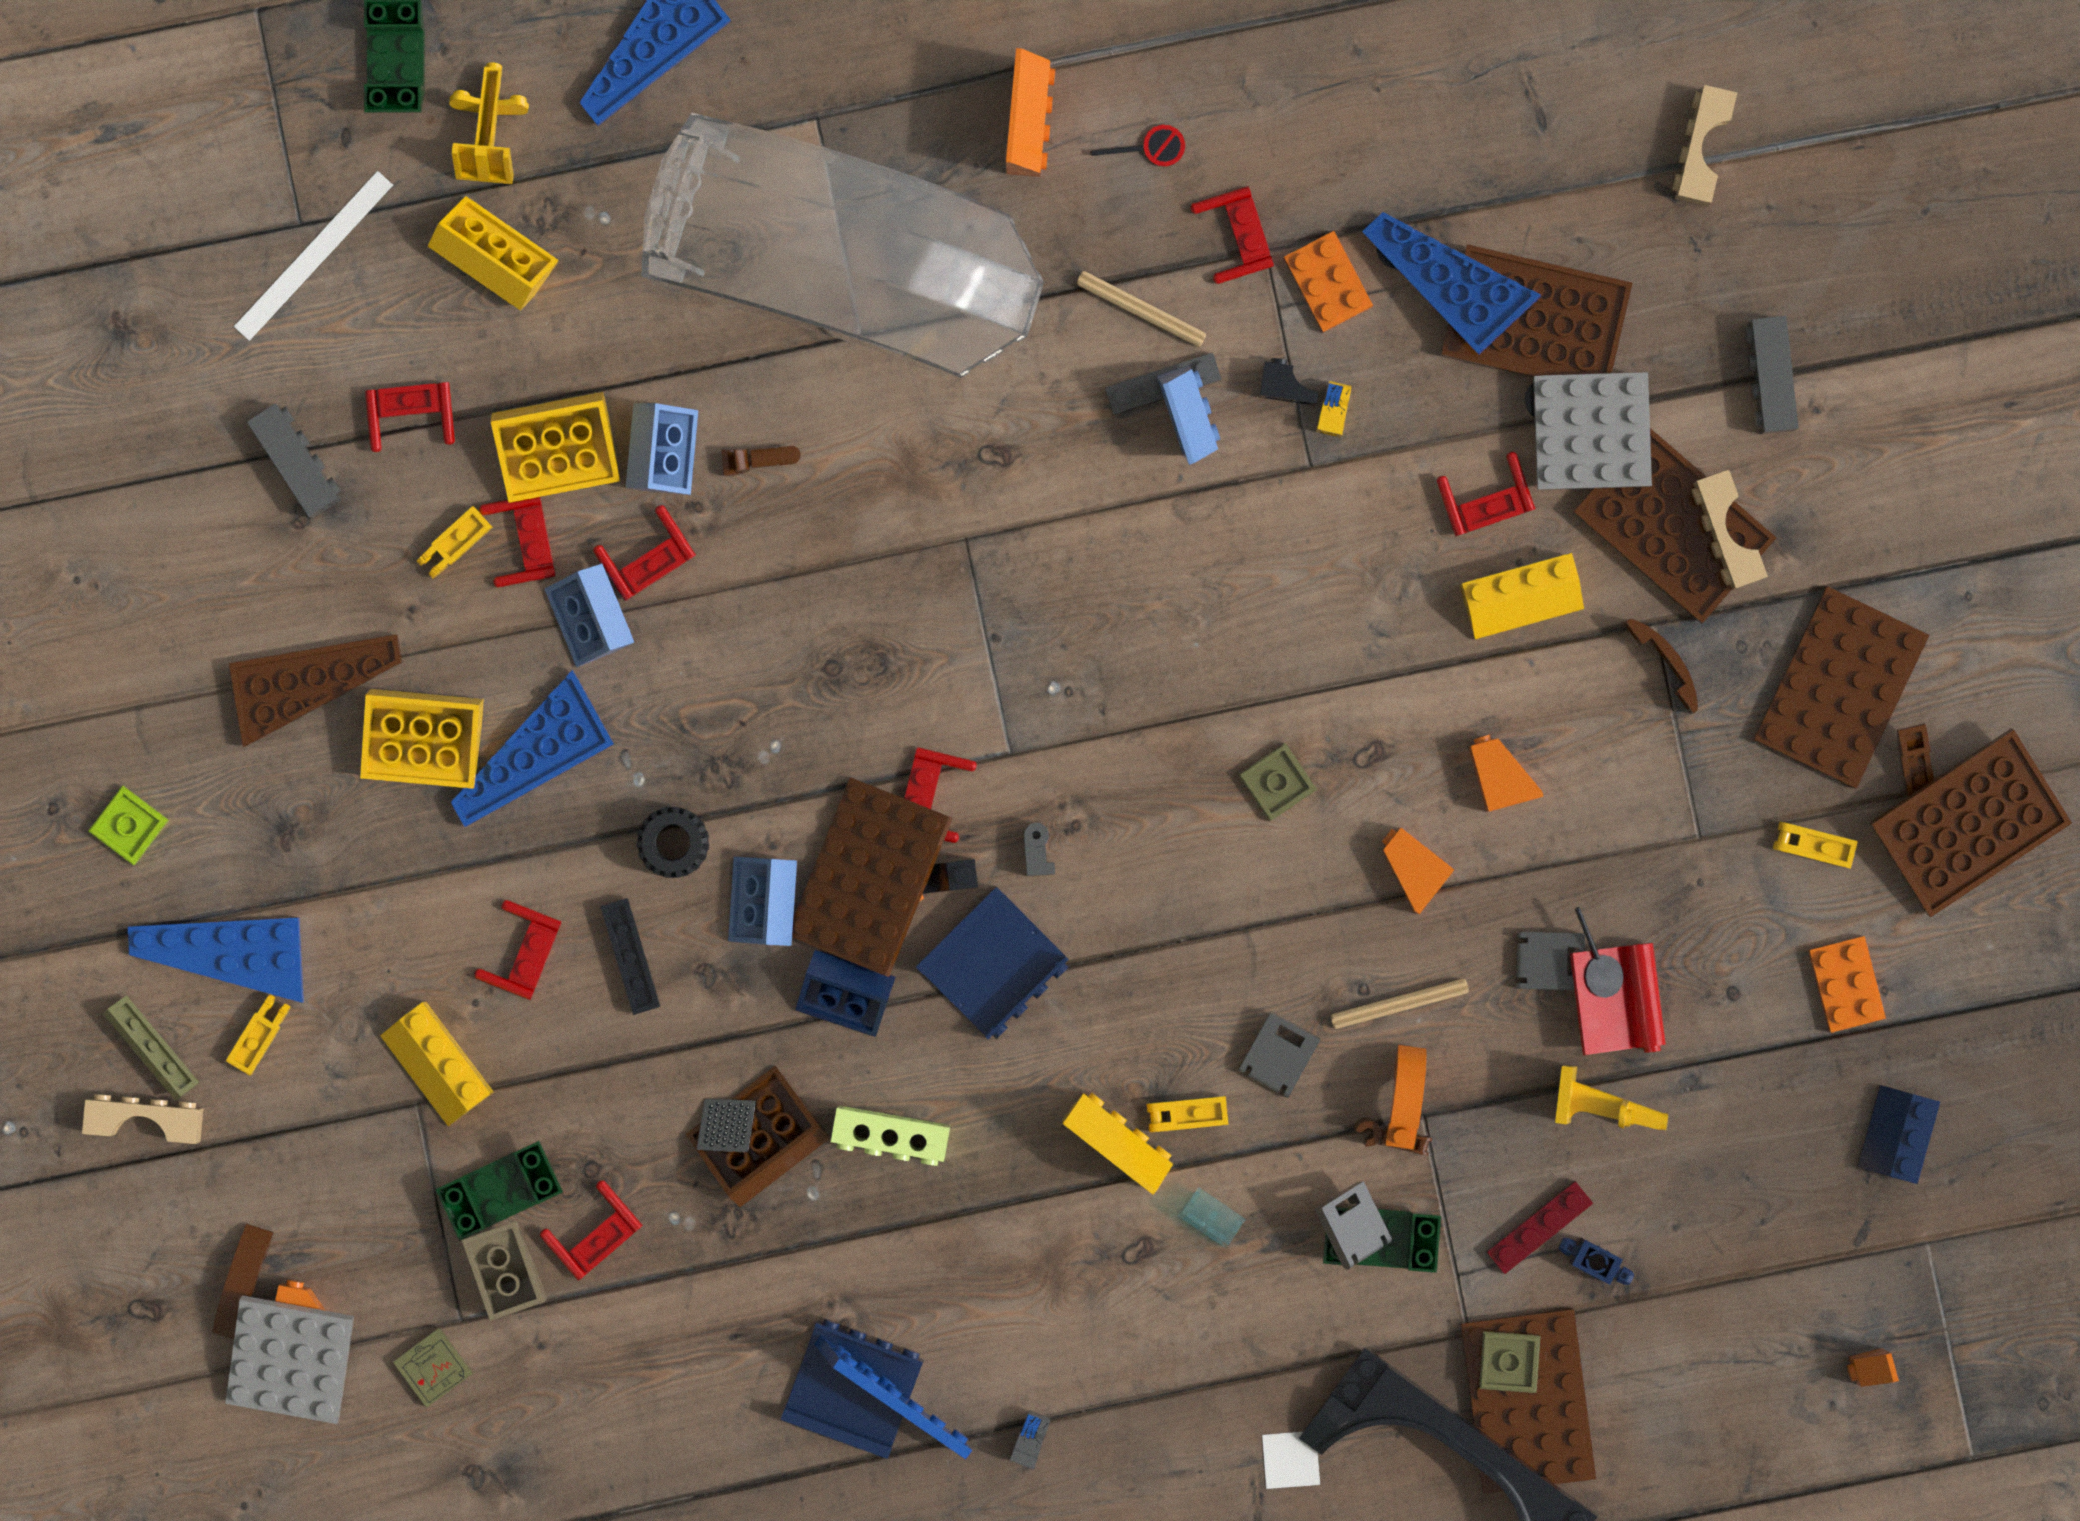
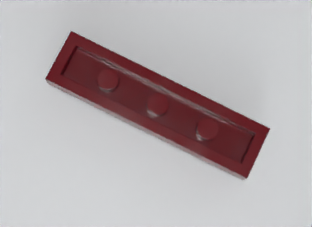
(1539, 1227)

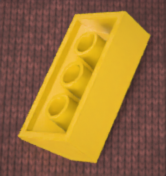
(492, 252)
(1522, 596)
(436, 1063)

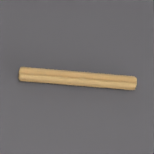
(1141, 309)
(1399, 1003)

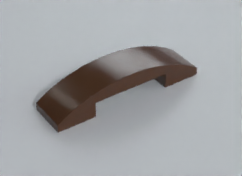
(1686, 692)
(1915, 757)
(241, 1277)

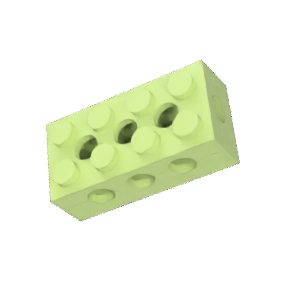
(846, 1138)

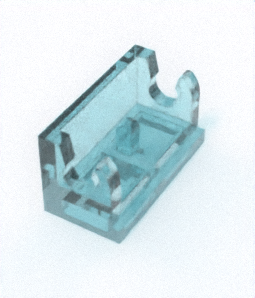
(1211, 1217)

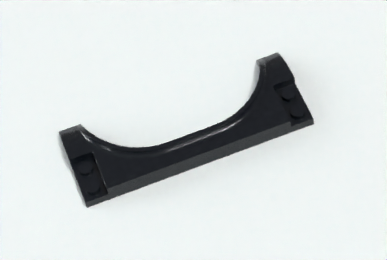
(1381, 1395)

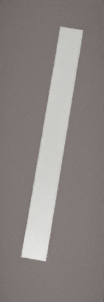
(313, 255)

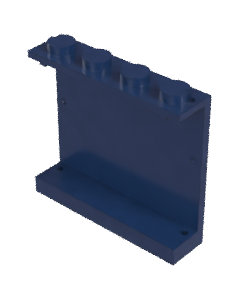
(993, 964)
(838, 1407)

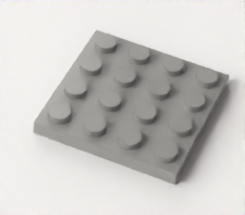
(1592, 431)
(289, 1359)

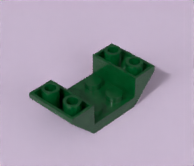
(394, 56)
(499, 1190)
(1412, 1246)

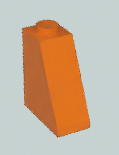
(1500, 775)
(1415, 868)

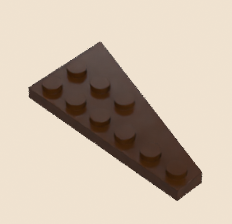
(290, 685)

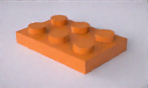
(1328, 281)
(1847, 984)

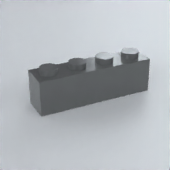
(1772, 375)
(294, 460)

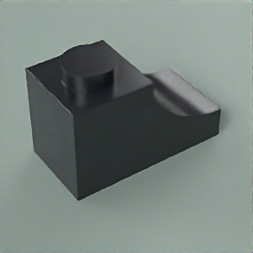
(1281, 385)
(952, 876)

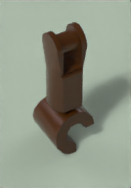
(738, 460)
(1380, 1135)

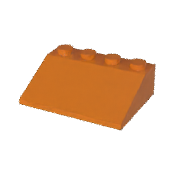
(1028, 114)

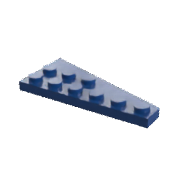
(651, 47)
(1461, 290)
(548, 743)
(244, 953)
(886, 1392)

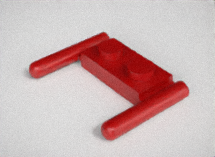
(1246, 230)
(407, 402)
(1490, 508)
(532, 539)
(651, 565)
(925, 777)
(531, 956)
(599, 1242)

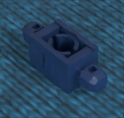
(1622, 1274)

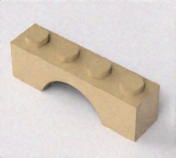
(1697, 181)
(1740, 564)
(179, 1122)

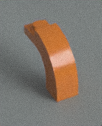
(1407, 1096)

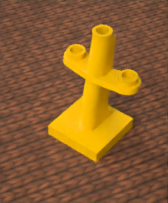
(483, 160)
(1578, 1097)

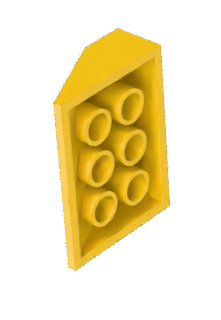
(555, 447)
(421, 738)
(1117, 1142)

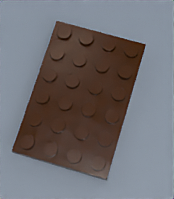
(1564, 332)
(1664, 532)
(1841, 687)
(1970, 822)
(869, 876)
(1542, 1427)

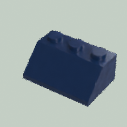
(844, 993)
(1898, 1134)

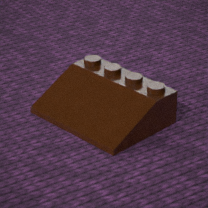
(780, 1138)

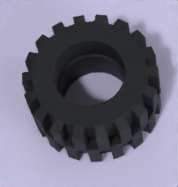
(648, 835)

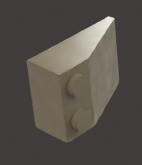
(504, 1270)

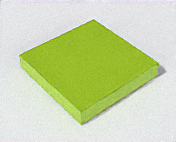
(128, 825)

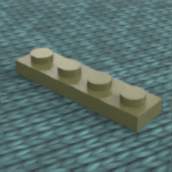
(151, 1048)

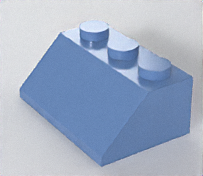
(1189, 413)
(661, 448)
(589, 615)
(762, 901)

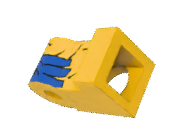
(1334, 409)

